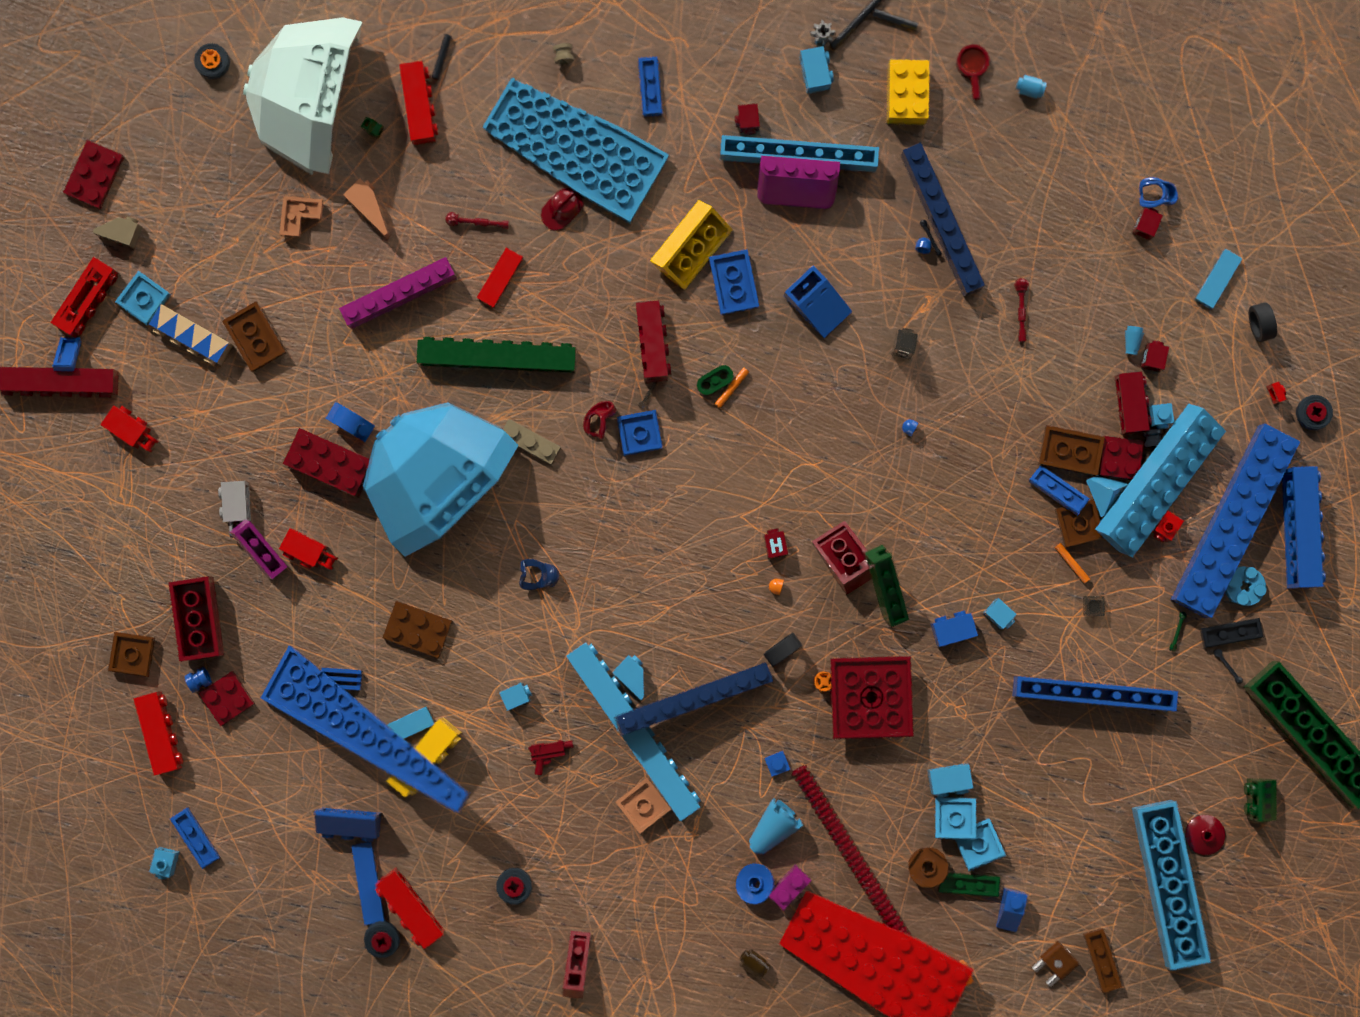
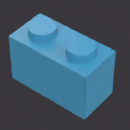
(815, 69)
(950, 779)

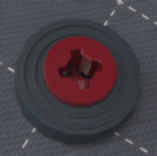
(1307, 415)
(517, 880)
(385, 932)

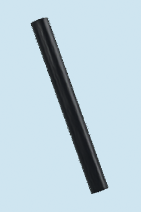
(854, 24)

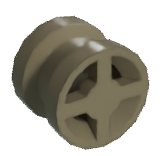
(563, 53)

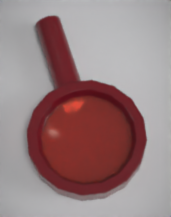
(973, 63)

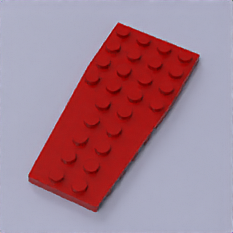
(874, 960)

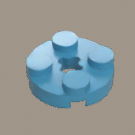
(1256, 589)

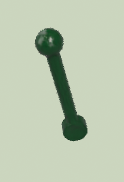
(1173, 646)

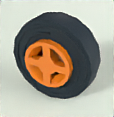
(213, 54)

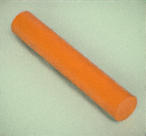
(731, 388)
(1072, 563)

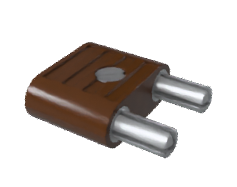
(1059, 961)

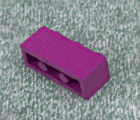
(258, 549)

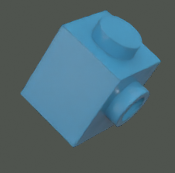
(1161, 415)
(164, 862)

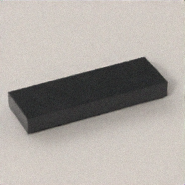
(1231, 632)

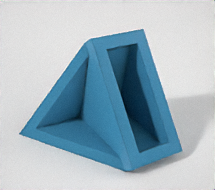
(1105, 492)

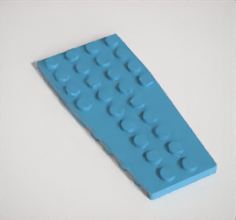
(577, 148)

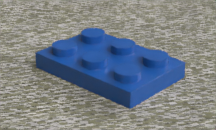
(734, 282)

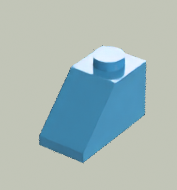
(631, 675)

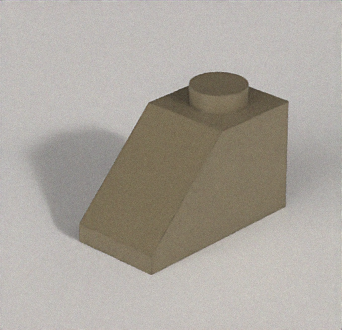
(120, 231)

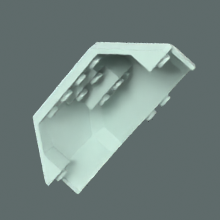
(298, 89)

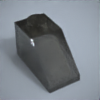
(904, 343)

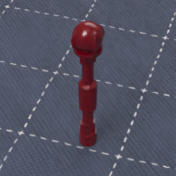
(453, 219)
(1021, 287)

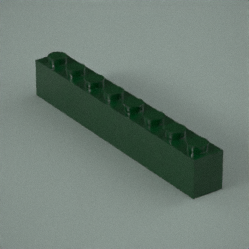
(496, 355)

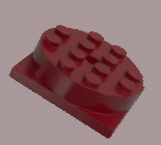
(890, 712)

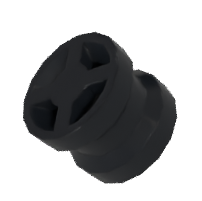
(1152, 437)

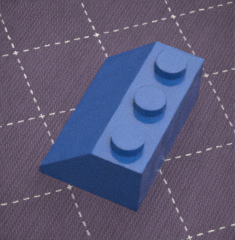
(347, 823)

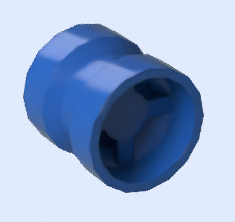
(198, 679)

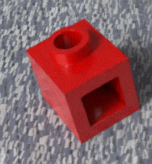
(1167, 527)

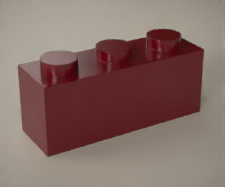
(1132, 402)

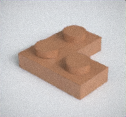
(296, 209)

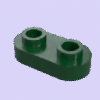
(714, 380)

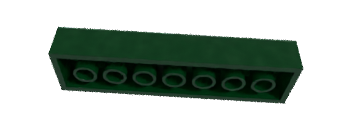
(1309, 729)

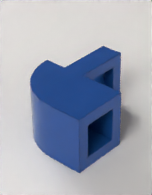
(350, 421)

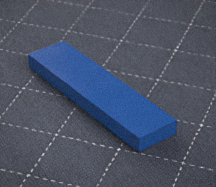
(366, 878)

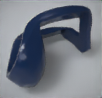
(548, 578)

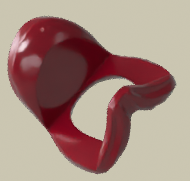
(603, 410)

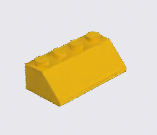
(691, 244)

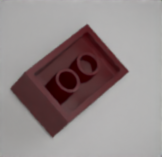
(844, 557)

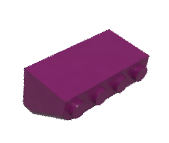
(797, 182)

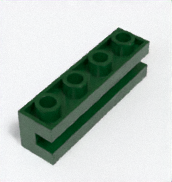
(886, 586)

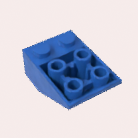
(817, 301)

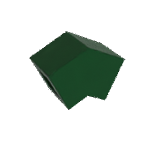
(372, 127)

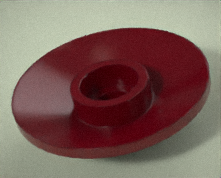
(1195, 834)

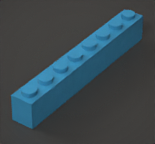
(751, 149)

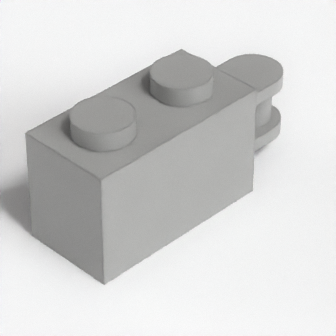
(235, 503)

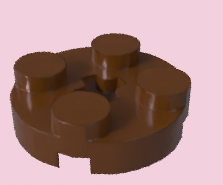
(928, 879)

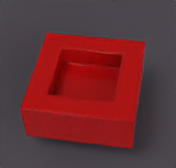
(1277, 392)

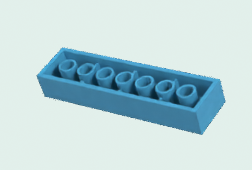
(1160, 480)
(1171, 884)

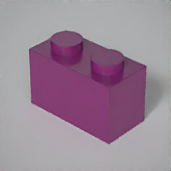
(789, 886)

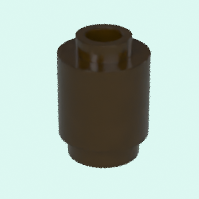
(754, 963)

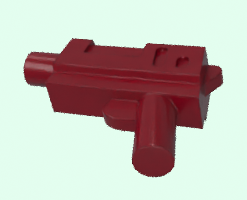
(545, 751)

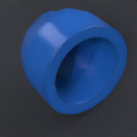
(923, 245)
(909, 427)

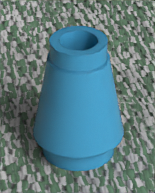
(1133, 339)

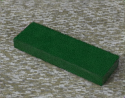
(971, 884)

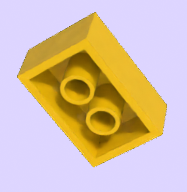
(908, 92)

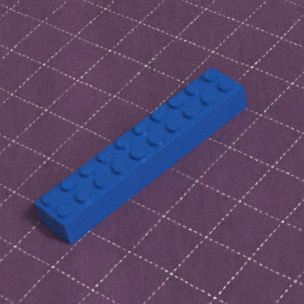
(1235, 521)

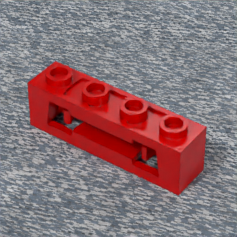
(70, 321)

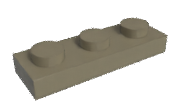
(532, 442)

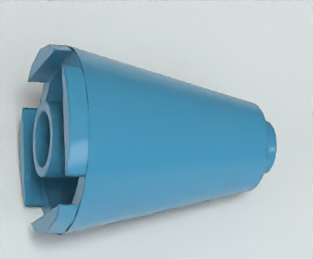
(774, 827)

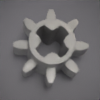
(827, 30)

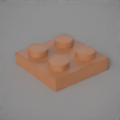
(643, 805)

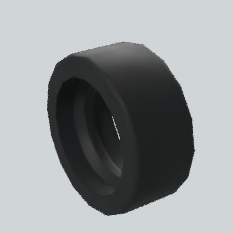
(1262, 322)
(782, 649)

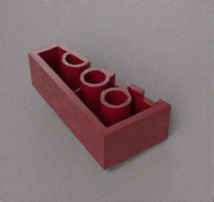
(652, 341)

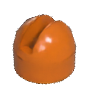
(775, 586)

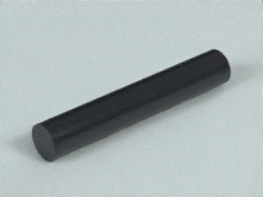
(895, 19)
(441, 57)

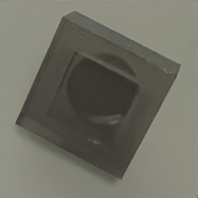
(1093, 605)

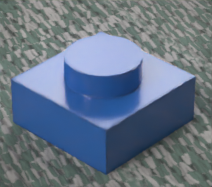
(777, 763)

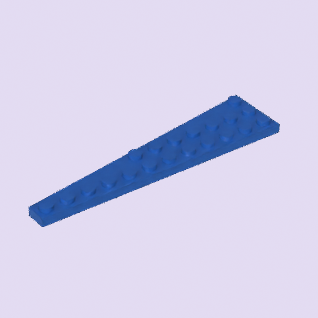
(326, 707)

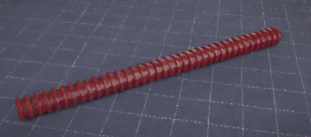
(848, 850)

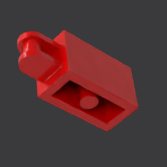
(128, 428)
(306, 549)

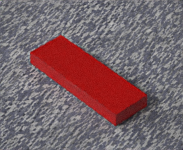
(500, 277)

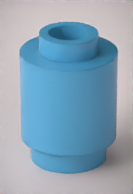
(1031, 86)

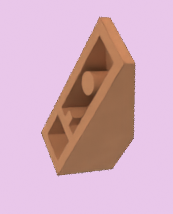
(366, 202)

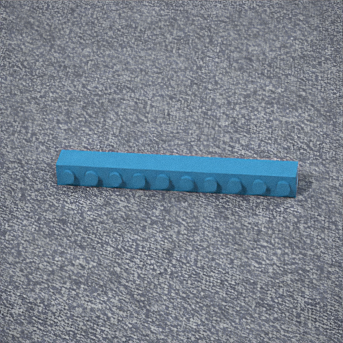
(640, 742)

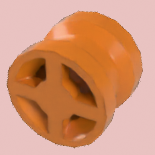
(825, 678)

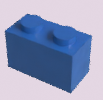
(953, 629)

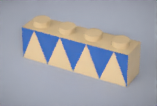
(190, 334)

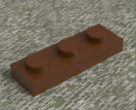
(1102, 960)

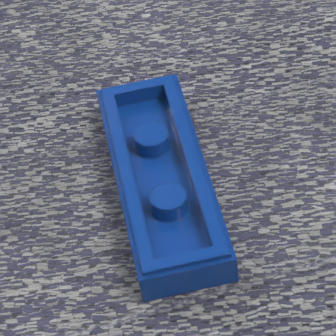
(650, 86)
(1059, 490)
(195, 838)

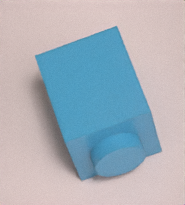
(1000, 614)
(515, 696)

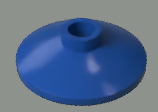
(746, 883)

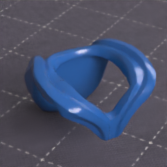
(1168, 197)

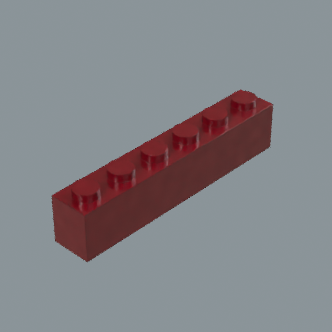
(48, 382)

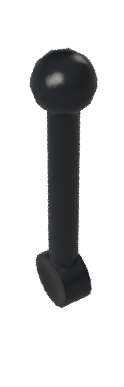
(923, 223)
(1218, 653)

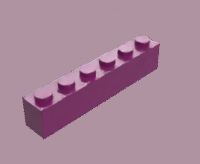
(398, 293)

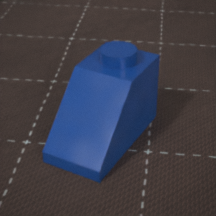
(1011, 909)

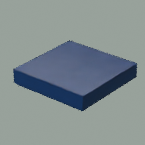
(639, 432)

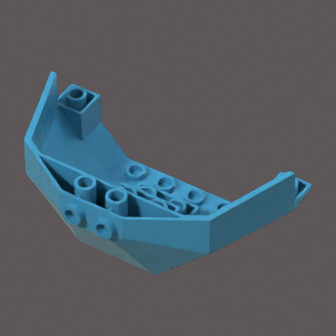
(432, 471)

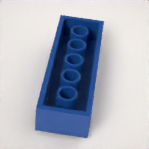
(1303, 528)

